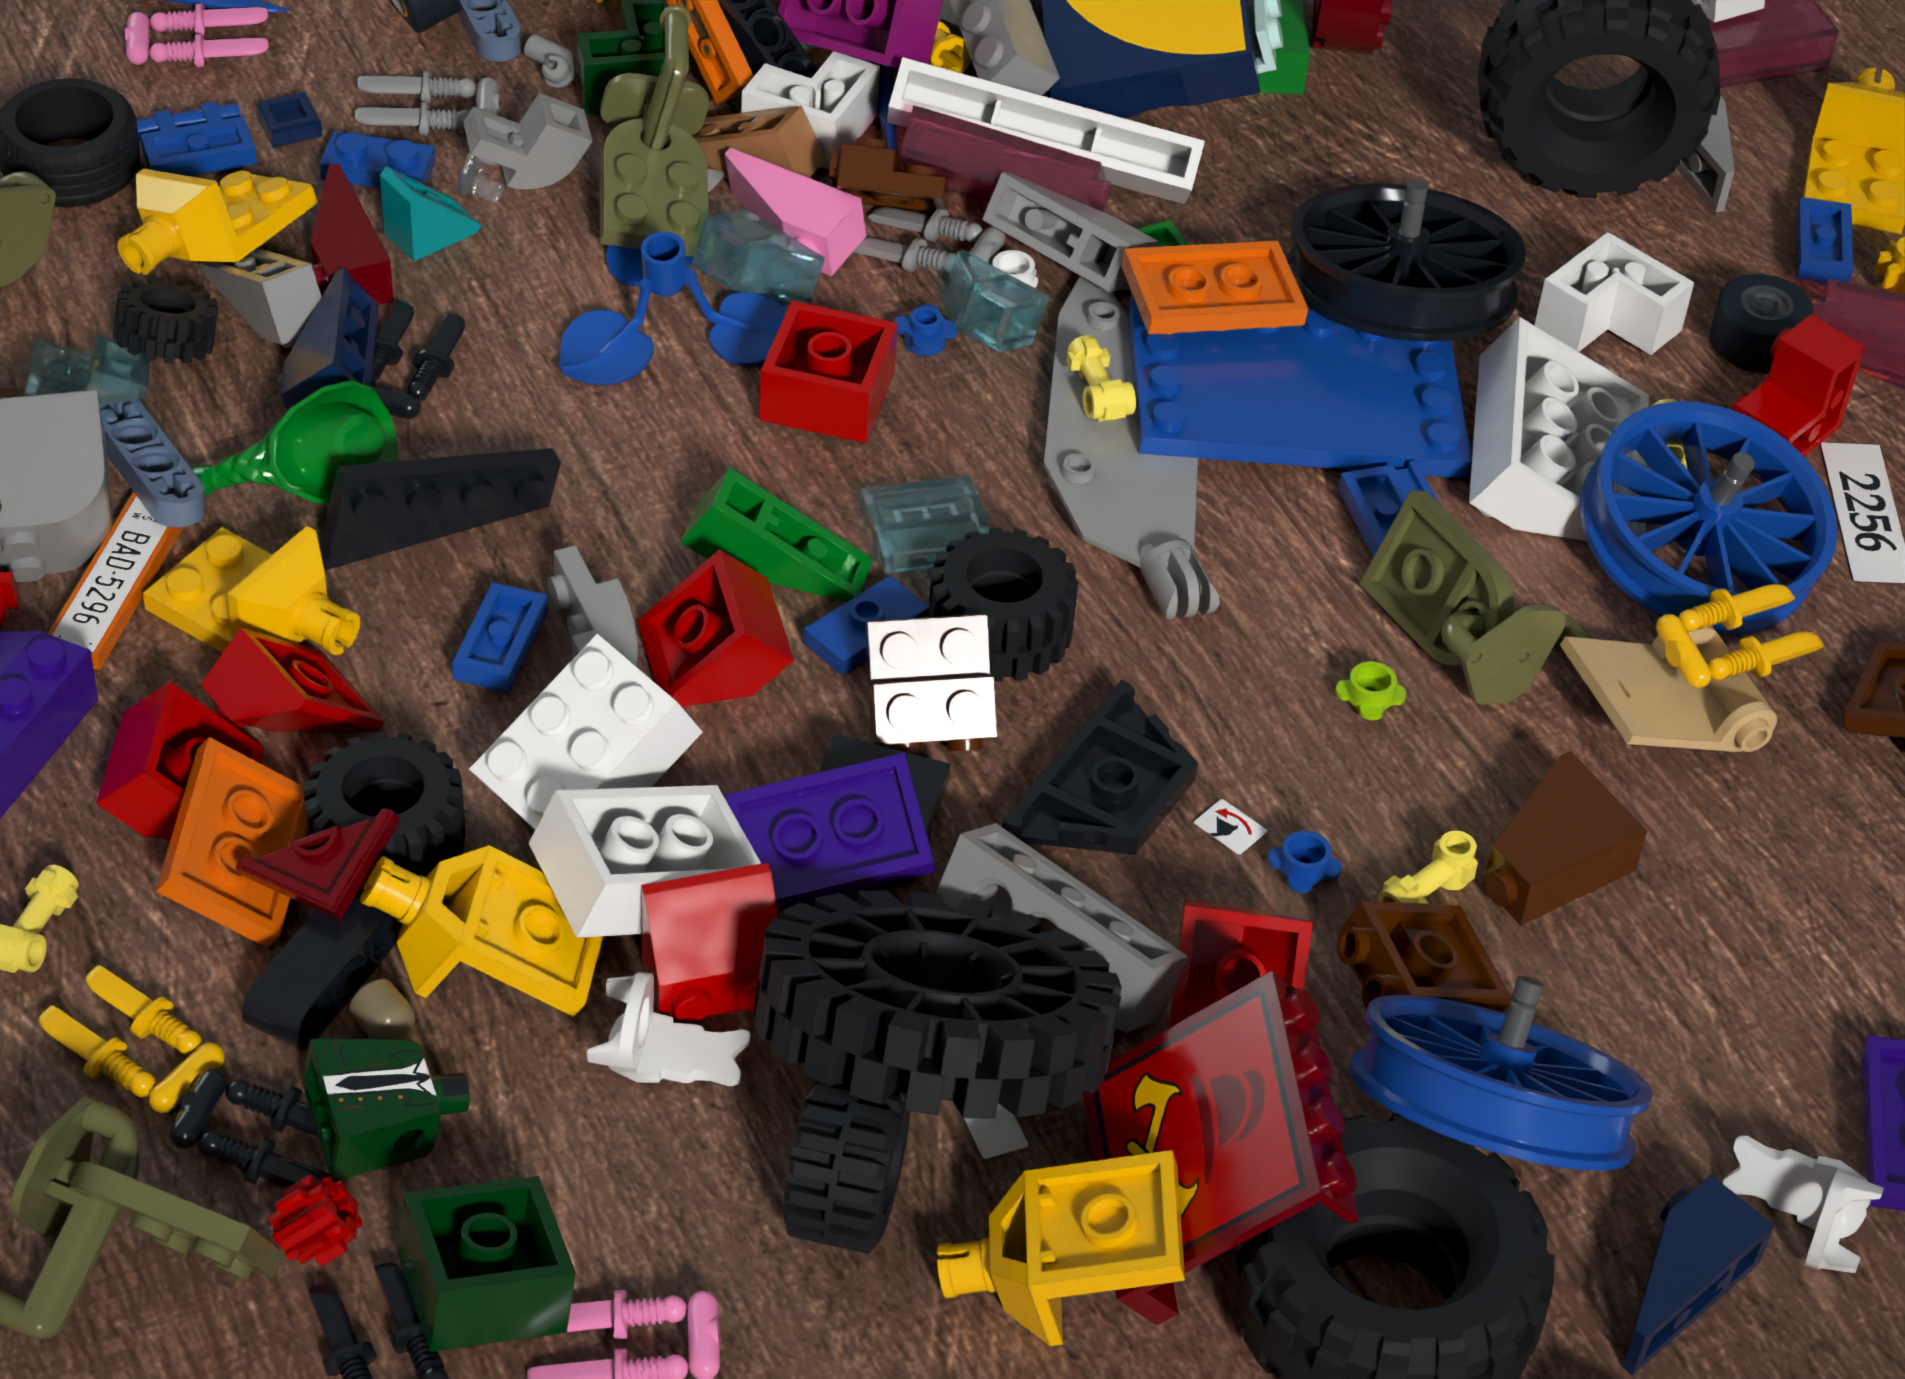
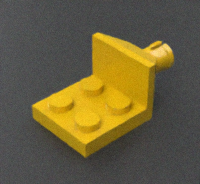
(1861, 151)
(207, 221)
(240, 585)
(489, 916)
(1072, 1236)

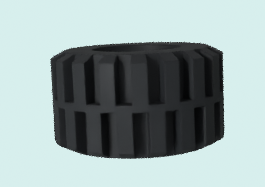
(1020, 588)
(395, 776)
(845, 1167)

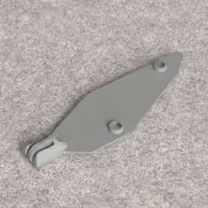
(1115, 496)

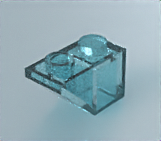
(757, 257)
(992, 304)

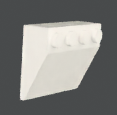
(1542, 429)

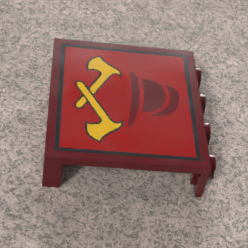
(1246, 1116)

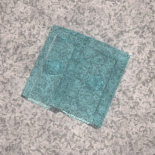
(107, 369)
(920, 519)

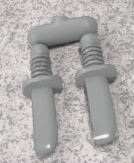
(486, 99)
(939, 224)

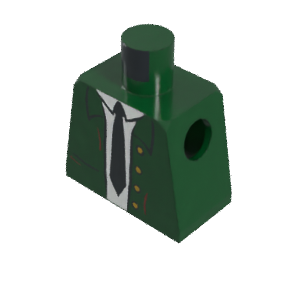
(376, 1102)

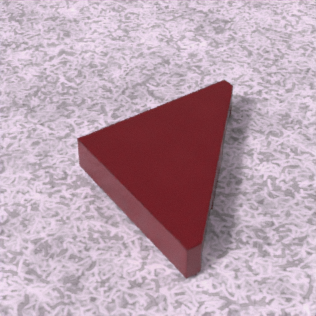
(326, 865)

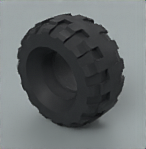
(1605, 135)
(1419, 1204)

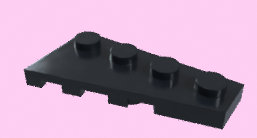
(419, 500)

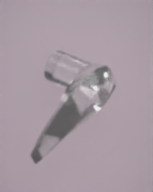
(474, 182)

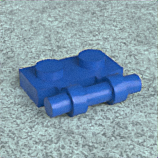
(197, 140)

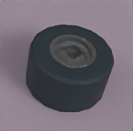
(1752, 315)

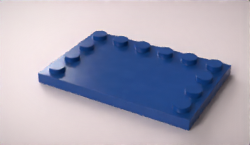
(1299, 397)

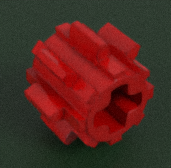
(315, 1220)

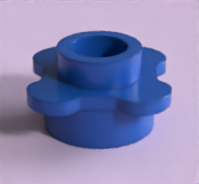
(925, 330)
(1305, 860)

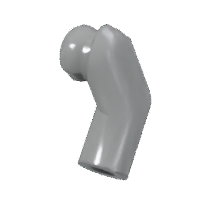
(556, 61)

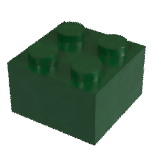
(485, 1263)

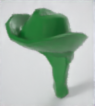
(302, 450)

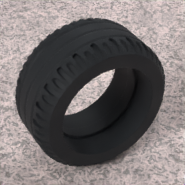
(71, 111)

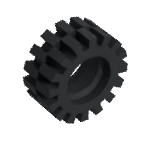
(165, 321)

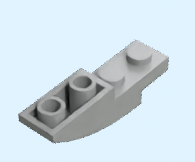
(591, 606)

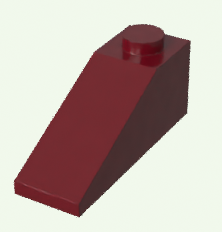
(348, 240)

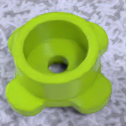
(1371, 689)

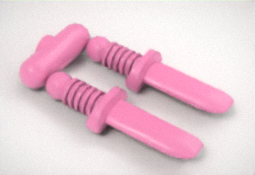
(138, 34)
(703, 1338)

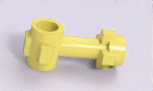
(1103, 397)
(1451, 869)
(49, 894)

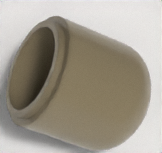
(382, 1011)

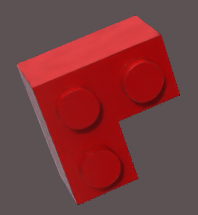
(1806, 384)

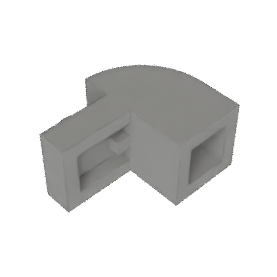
(536, 149)

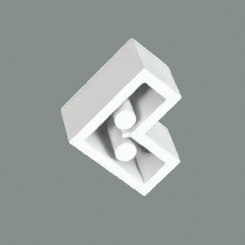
(836, 100)
(1614, 291)

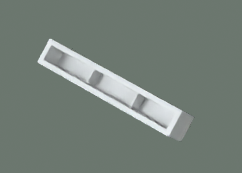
(1130, 152)

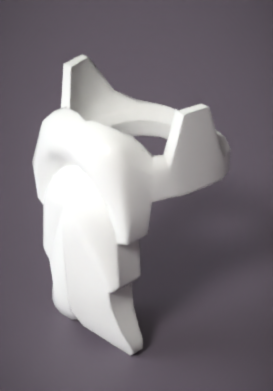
(655, 1048)
(1818, 1191)

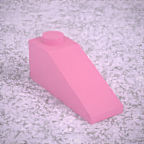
(799, 206)

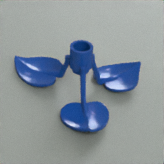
(609, 350)

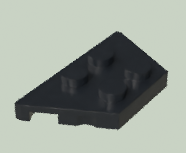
(1107, 782)

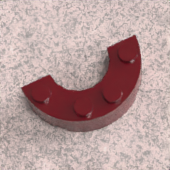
(1349, 25)

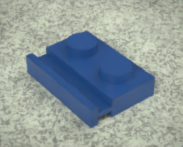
(1377, 496)

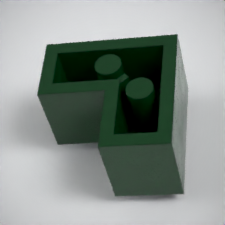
(611, 53)

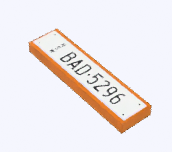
(115, 581)

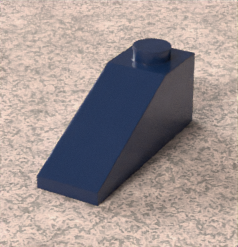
(334, 343)
(1701, 1254)

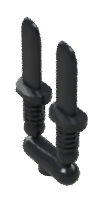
(429, 363)
(260, 1161)
(352, 1358)

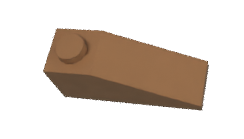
(772, 135)

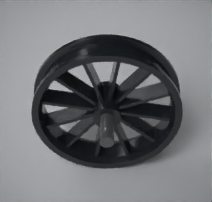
(1405, 261)

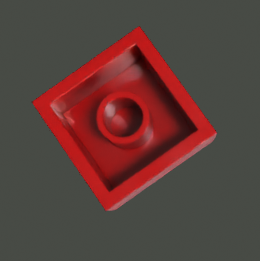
(828, 371)

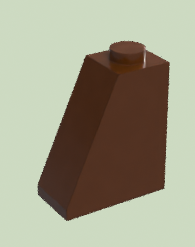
(1562, 844)

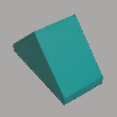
(421, 217)

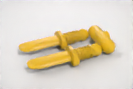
(1729, 611)
(148, 1018)

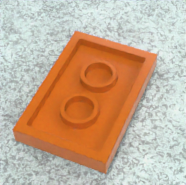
(1214, 287)
(228, 814)

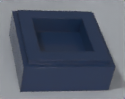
(288, 119)

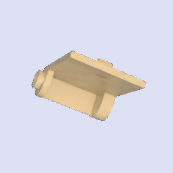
(1659, 708)

